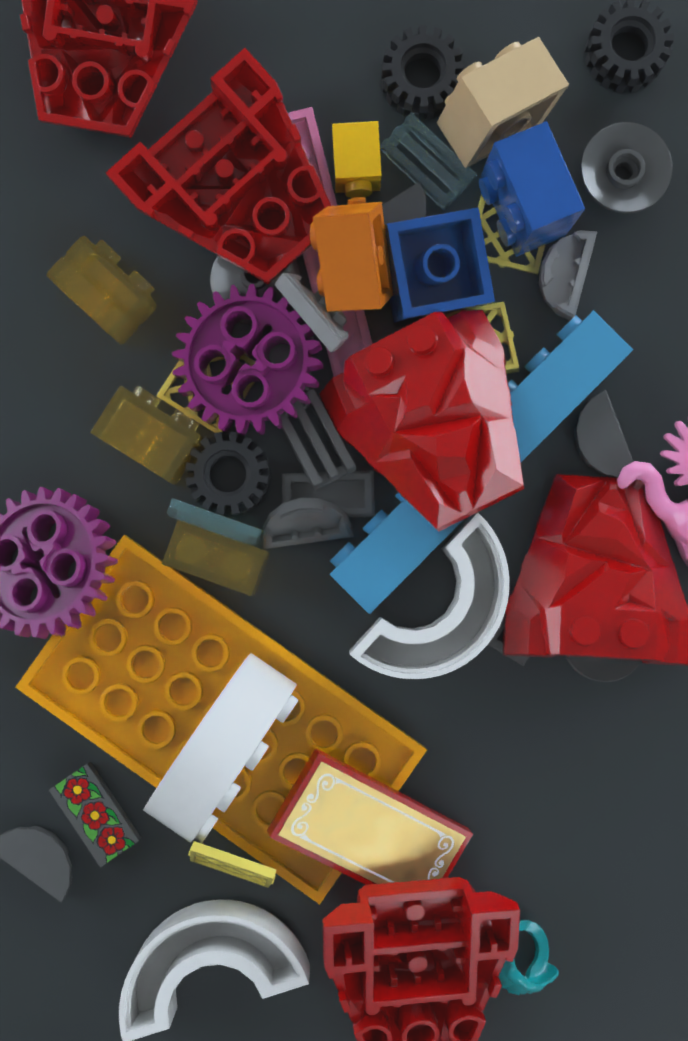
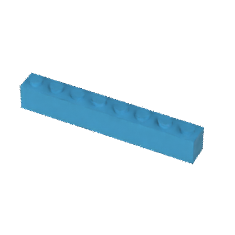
(539, 404)

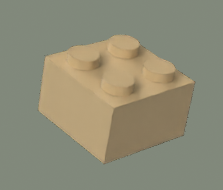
(500, 99)

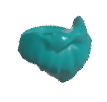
(538, 973)

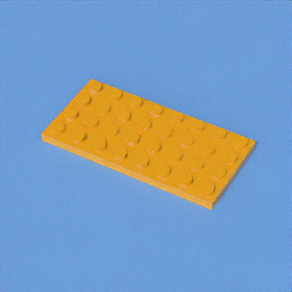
(155, 666)

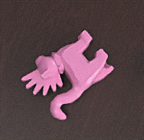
(671, 513)

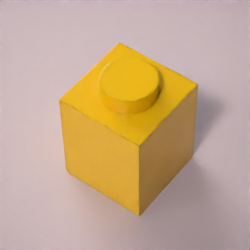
(356, 158)

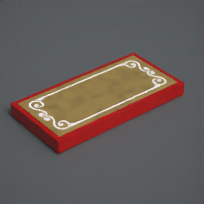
(365, 826)

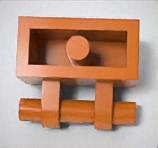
(352, 256)

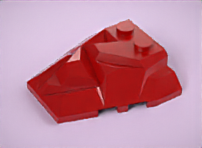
(100, 58)
(231, 174)
(433, 415)
(598, 579)
(419, 958)

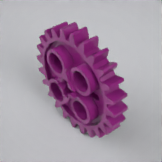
(213, 338)
(76, 539)

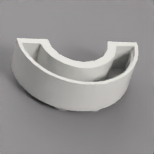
(465, 626)
(220, 748)
(202, 936)

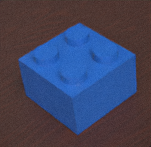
(530, 189)
(438, 264)

